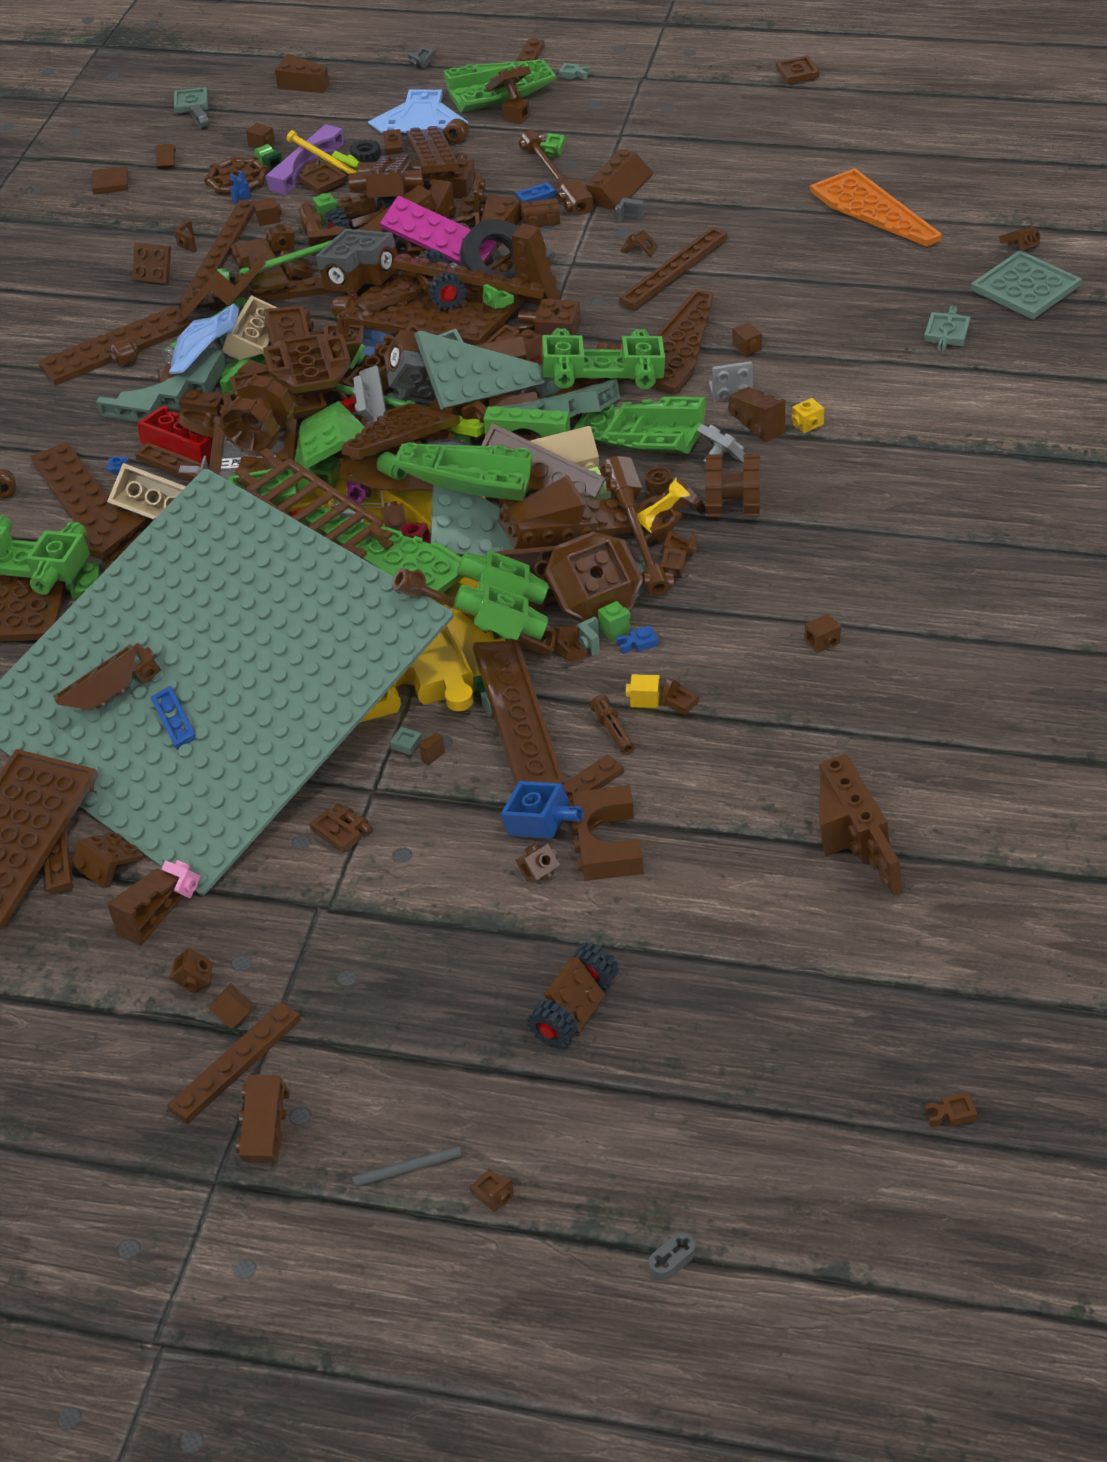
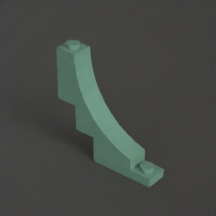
(584, 400)
(140, 403)

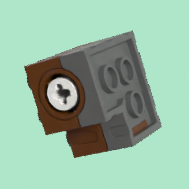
(357, 259)
(407, 369)

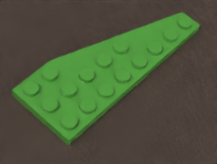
(413, 554)

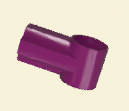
(357, 491)

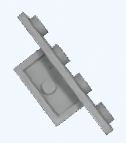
(369, 394)

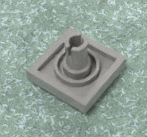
(721, 443)

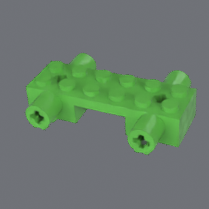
(638, 359)
(50, 559)
(502, 595)

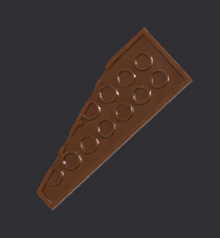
(682, 341)
(398, 427)

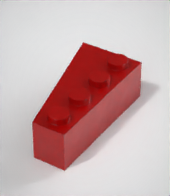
(166, 432)

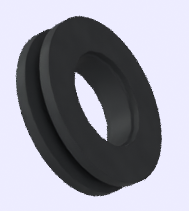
(486, 230)

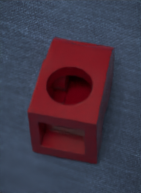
(416, 529)

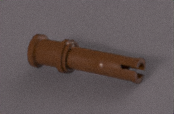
(611, 723)

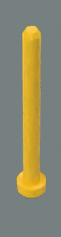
(292, 137)

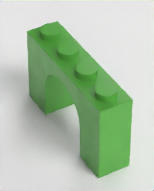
(541, 421)

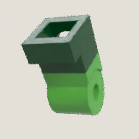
(268, 156)

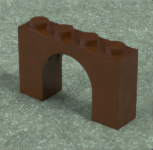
(515, 348)
(598, 857)

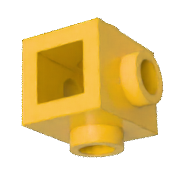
(807, 415)

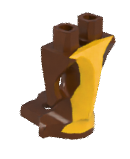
(653, 517)

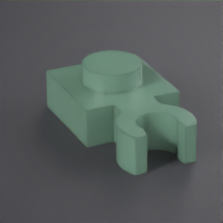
(571, 71)

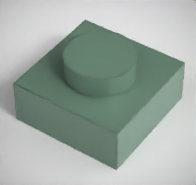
(405, 740)

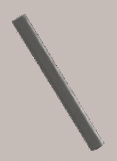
(407, 1166)

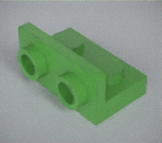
(84, 579)

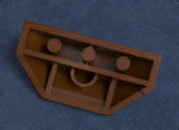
(100, 683)

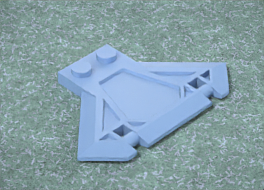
(420, 110)
(199, 336)

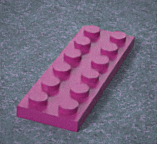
(430, 230)

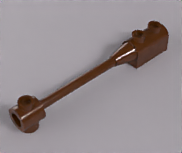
(572, 192)
(626, 487)
(413, 584)

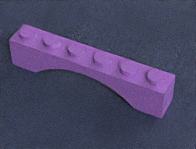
(284, 175)

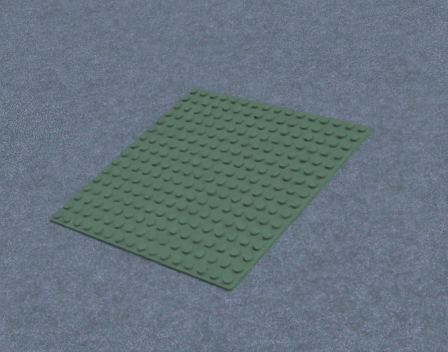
(264, 641)

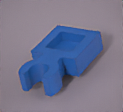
(240, 189)
(640, 638)

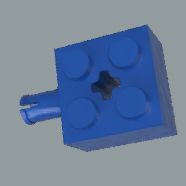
(538, 810)

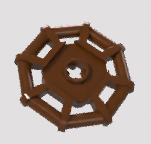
(222, 182)

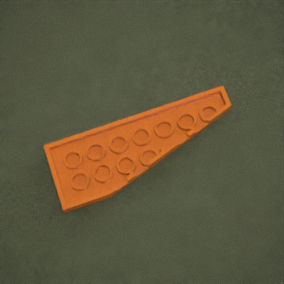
(863, 199)

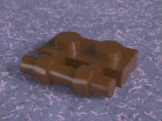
(337, 832)

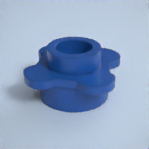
(115, 464)

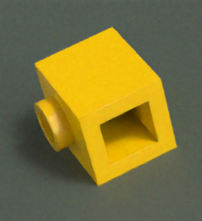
(644, 691)

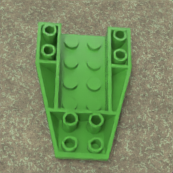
(468, 83)
(469, 469)

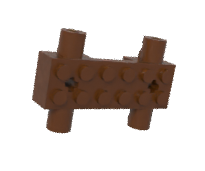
(387, 177)

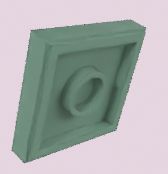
(185, 98)

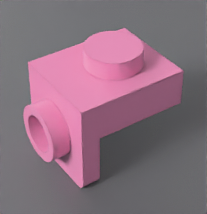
(188, 880)

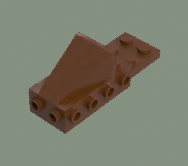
(558, 516)
(855, 821)

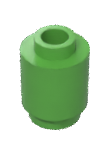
(386, 465)

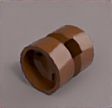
(657, 481)

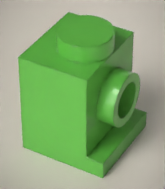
(330, 468)

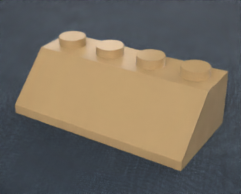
(250, 331)
(573, 445)
(143, 491)

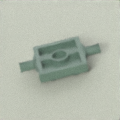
(947, 329)

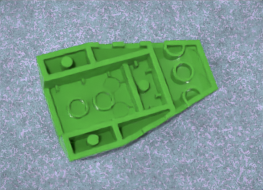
(649, 427)
(324, 436)

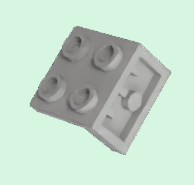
(730, 379)

